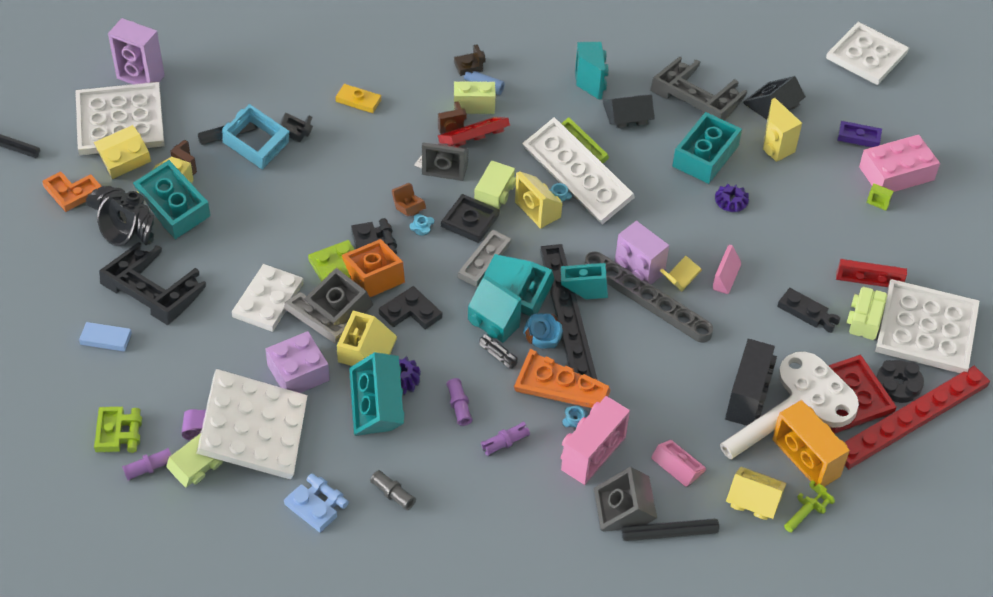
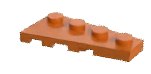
(549, 380)

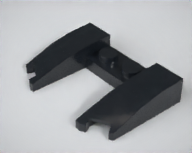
(165, 305)

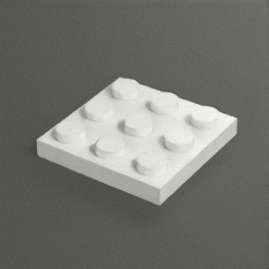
(867, 53)

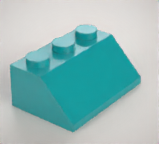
(376, 394)

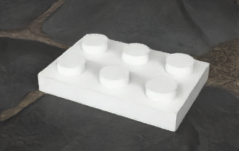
(265, 297)

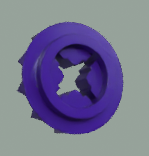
(737, 204)

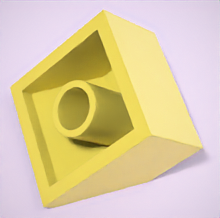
(781, 132)
(123, 151)
(537, 200)
(755, 493)

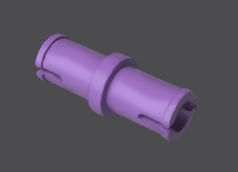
(459, 402)
(505, 438)
(146, 464)

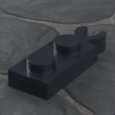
(807, 310)

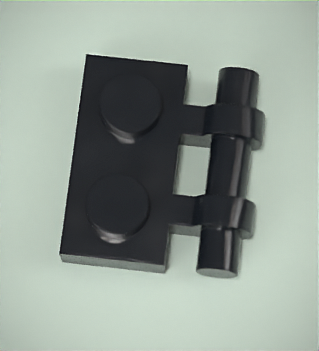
(366, 234)

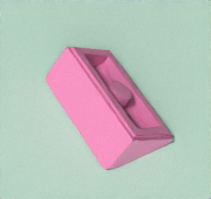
(727, 271)
(678, 462)

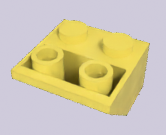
(362, 337)

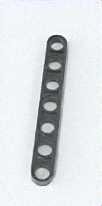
(659, 298)

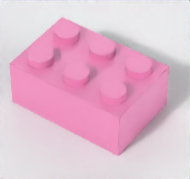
(900, 164)
(594, 439)

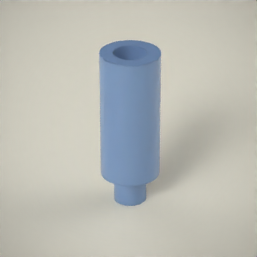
(479, 77)

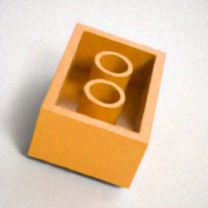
(810, 444)

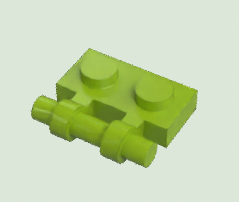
(109, 429)

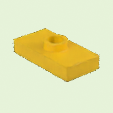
(358, 98)

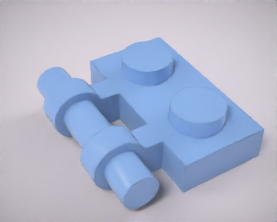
(313, 509)

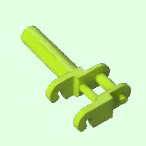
(809, 504)

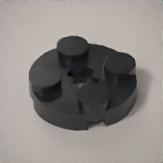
(903, 370)

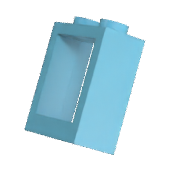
(262, 158)

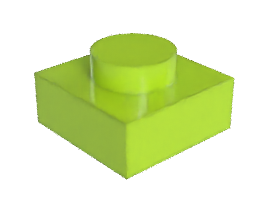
(880, 197)

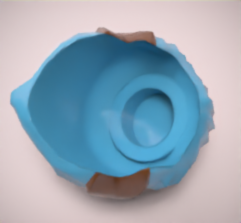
(543, 330)

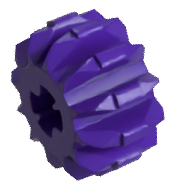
(409, 375)

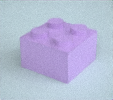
(641, 252)
(297, 363)

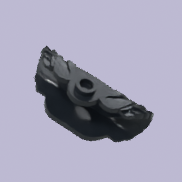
(121, 215)

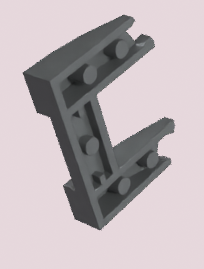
(674, 82)

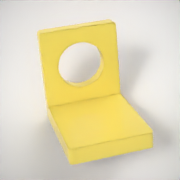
(682, 273)

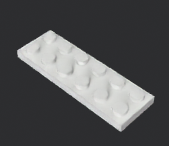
(579, 170)

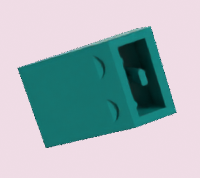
(522, 278)

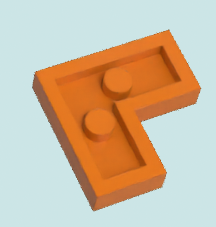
(69, 194)

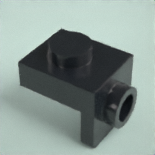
(297, 127)

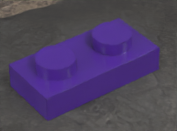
(859, 134)

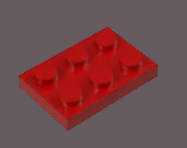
(474, 131)

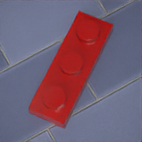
(869, 273)

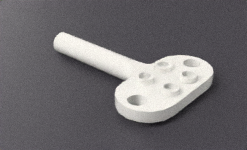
(813, 384)

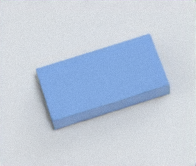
(105, 336)

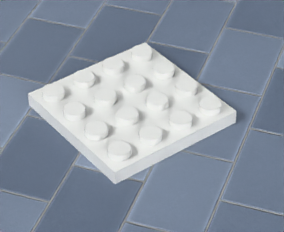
(116, 108)
(928, 326)
(252, 424)

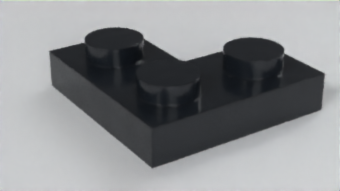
(411, 304)

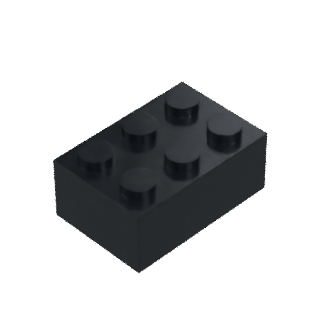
(751, 382)

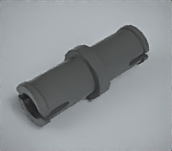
(393, 490)

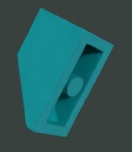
(586, 280)

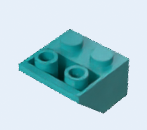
(591, 69)

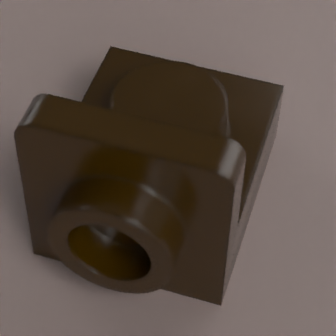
(470, 62)

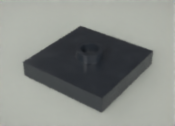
(470, 218)

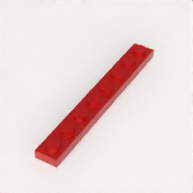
(914, 415)

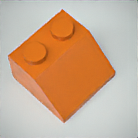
(374, 267)

